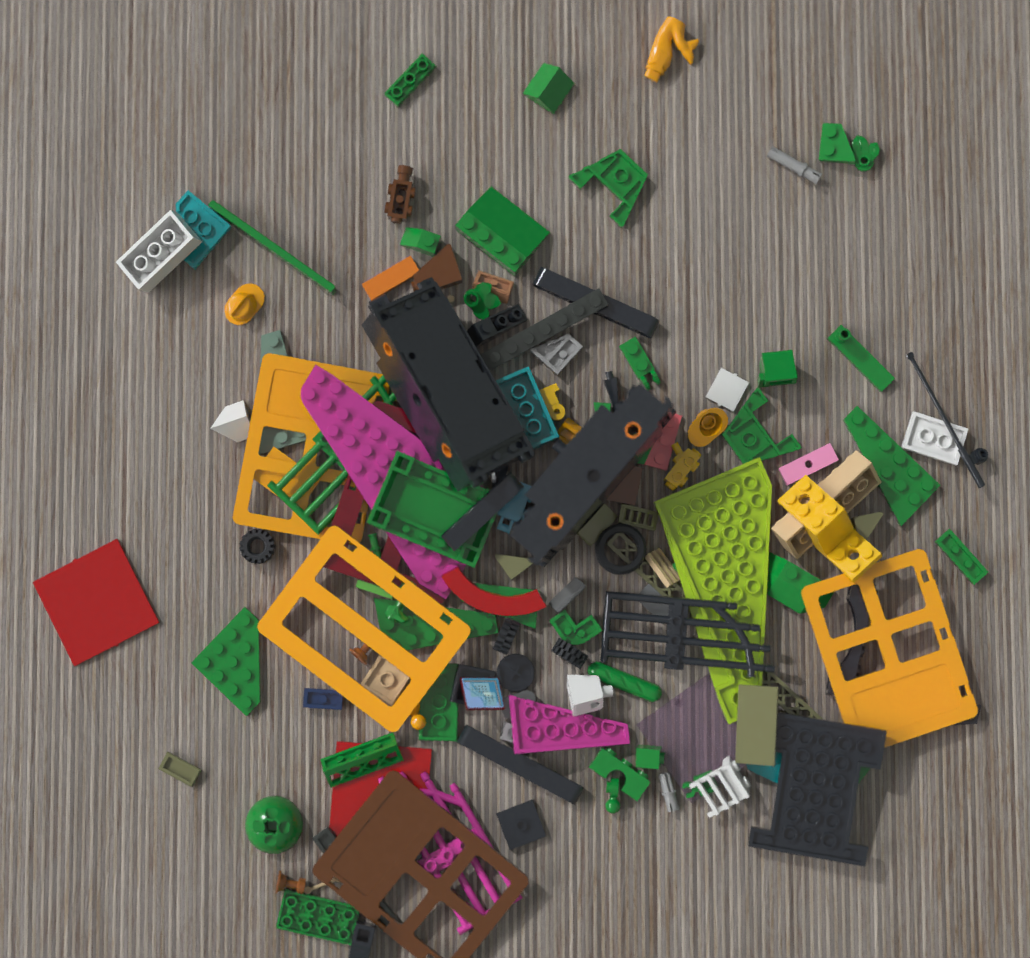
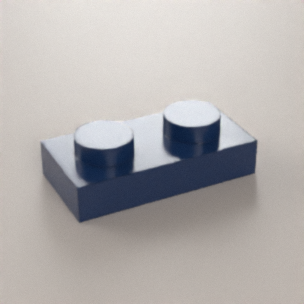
(322, 699)

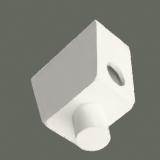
(586, 693)

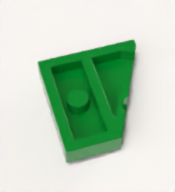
(835, 145)

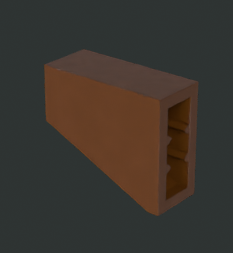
(441, 268)

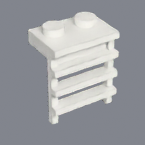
(733, 781)

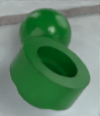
(612, 804)

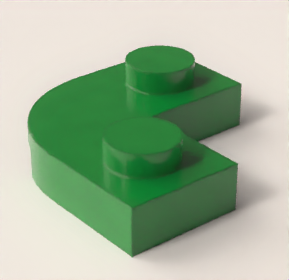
(574, 633)

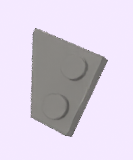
(557, 352)

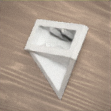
(233, 422)

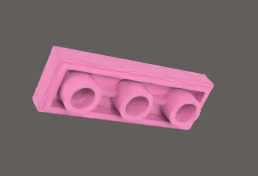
(819, 459)

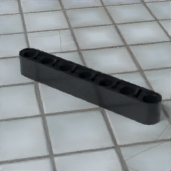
(615, 311)
(520, 764)

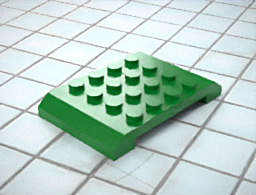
(422, 504)

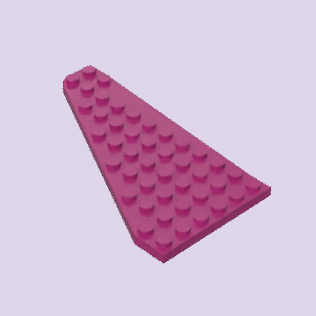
(366, 445)

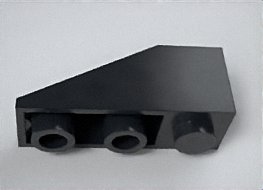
(496, 325)
(362, 940)

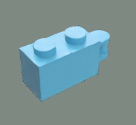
(514, 509)

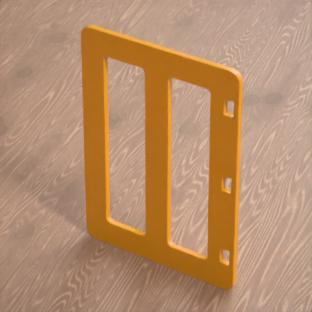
(421, 673)

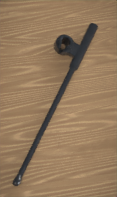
(977, 456)

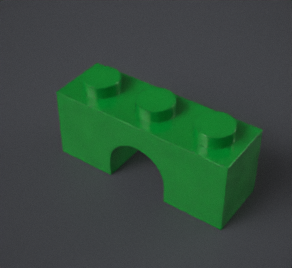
(634, 783)

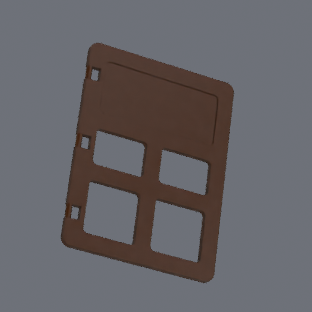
(384, 844)

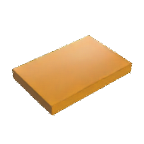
(266, 477)

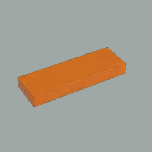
(390, 278)

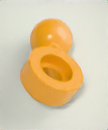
(418, 721)

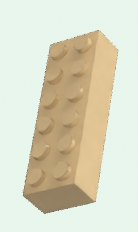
(846, 485)

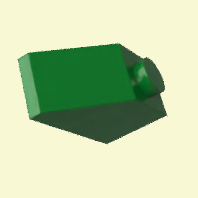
(421, 241)

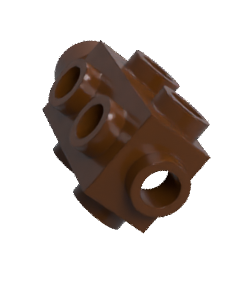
(398, 201)

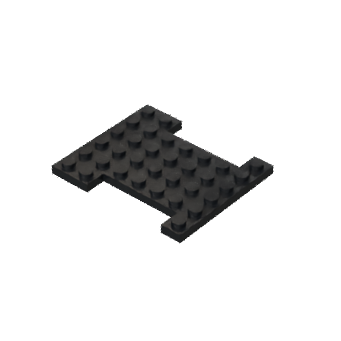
(819, 788)

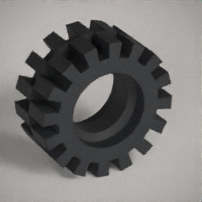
(251, 536)
(506, 636)
(569, 653)

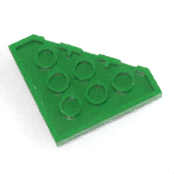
(234, 661)

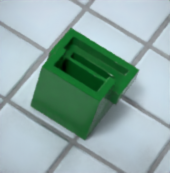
(777, 369)

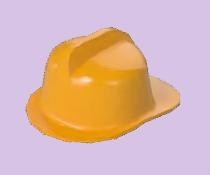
(244, 304)
(707, 426)

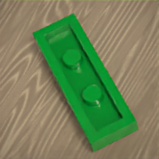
(961, 556)

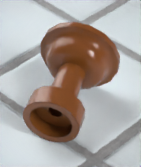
(360, 653)
(282, 882)

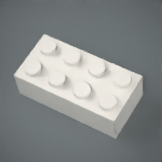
(158, 251)

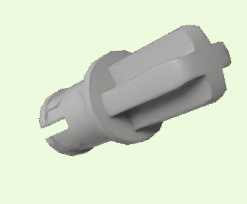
(668, 792)

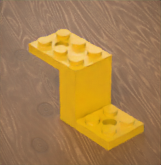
(829, 528)

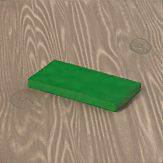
(438, 710)

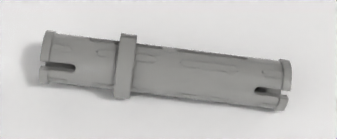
(794, 165)

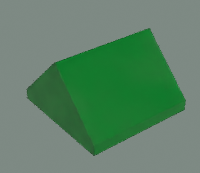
(549, 87)

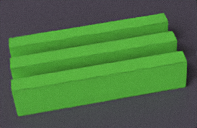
(373, 588)

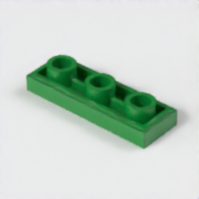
(401, 88)

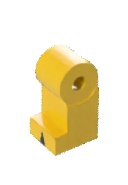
(555, 409)

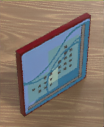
(482, 694)

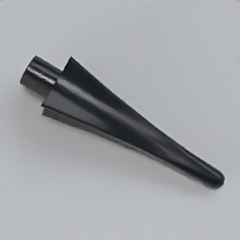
(611, 386)

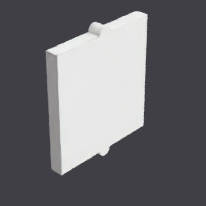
(727, 389)

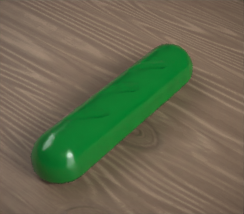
(625, 681)

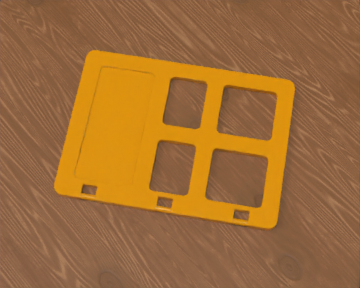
(280, 407)
(903, 696)

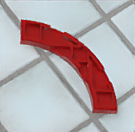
(492, 602)

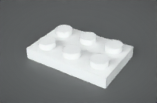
(932, 438)

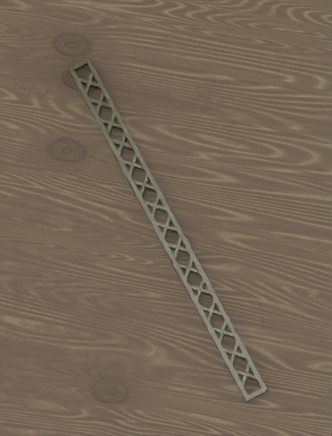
(677, 588)

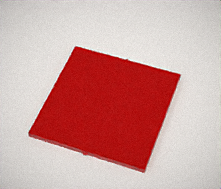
(95, 602)
(351, 795)

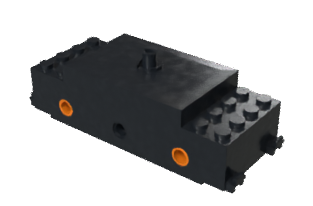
(445, 386)
(589, 471)

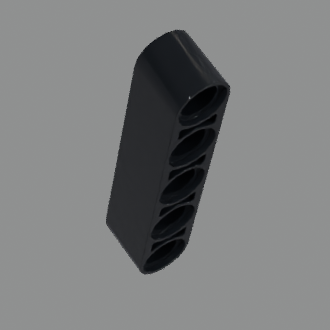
(482, 511)

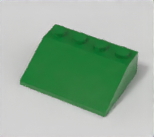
(502, 230)

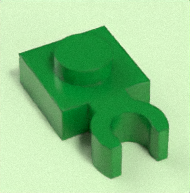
(706, 784)

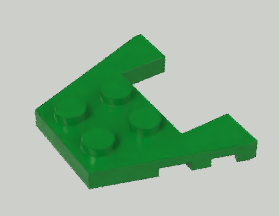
(619, 176)
(750, 439)

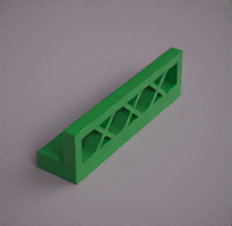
(360, 756)

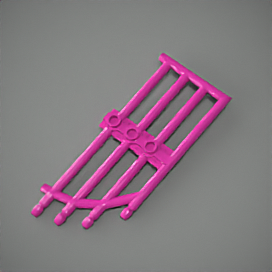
(448, 852)

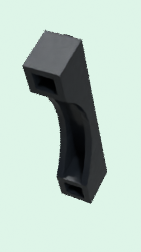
(849, 665)

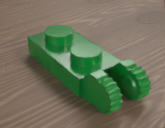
(639, 361)

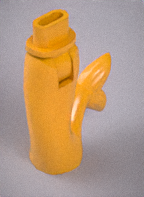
(661, 51)

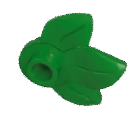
(864, 150)
(484, 300)

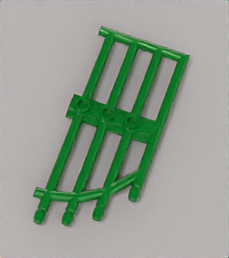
(321, 443)

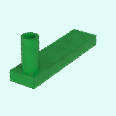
(860, 358)

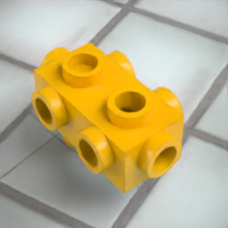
(684, 462)

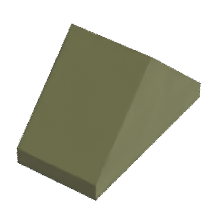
(866, 523)
(512, 565)

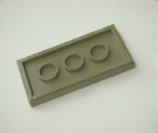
(756, 725)

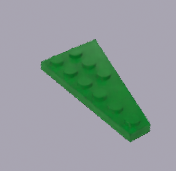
(901, 477)
(418, 633)

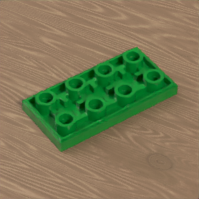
(317, 917)

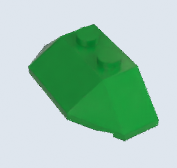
(787, 581)

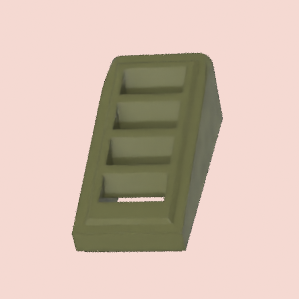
(621, 520)

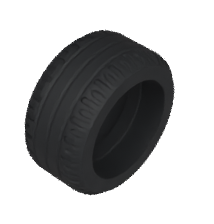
(639, 540)

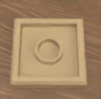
(385, 680)

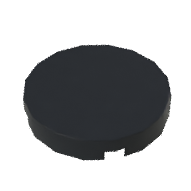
(515, 672)

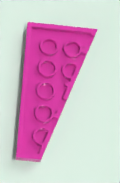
(552, 728)

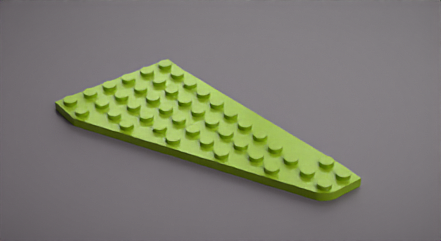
(722, 554)

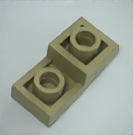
(597, 524)

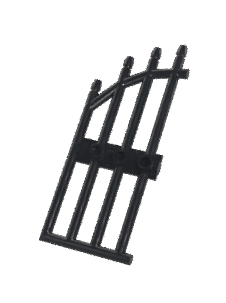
(676, 633)

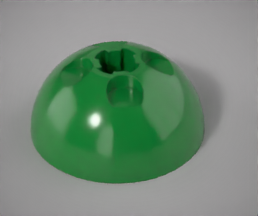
(281, 817)

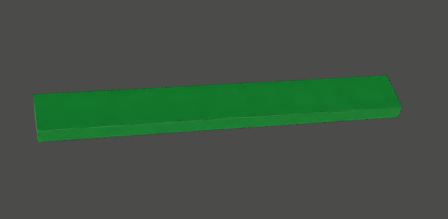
(271, 246)

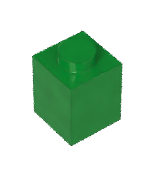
(649, 756)

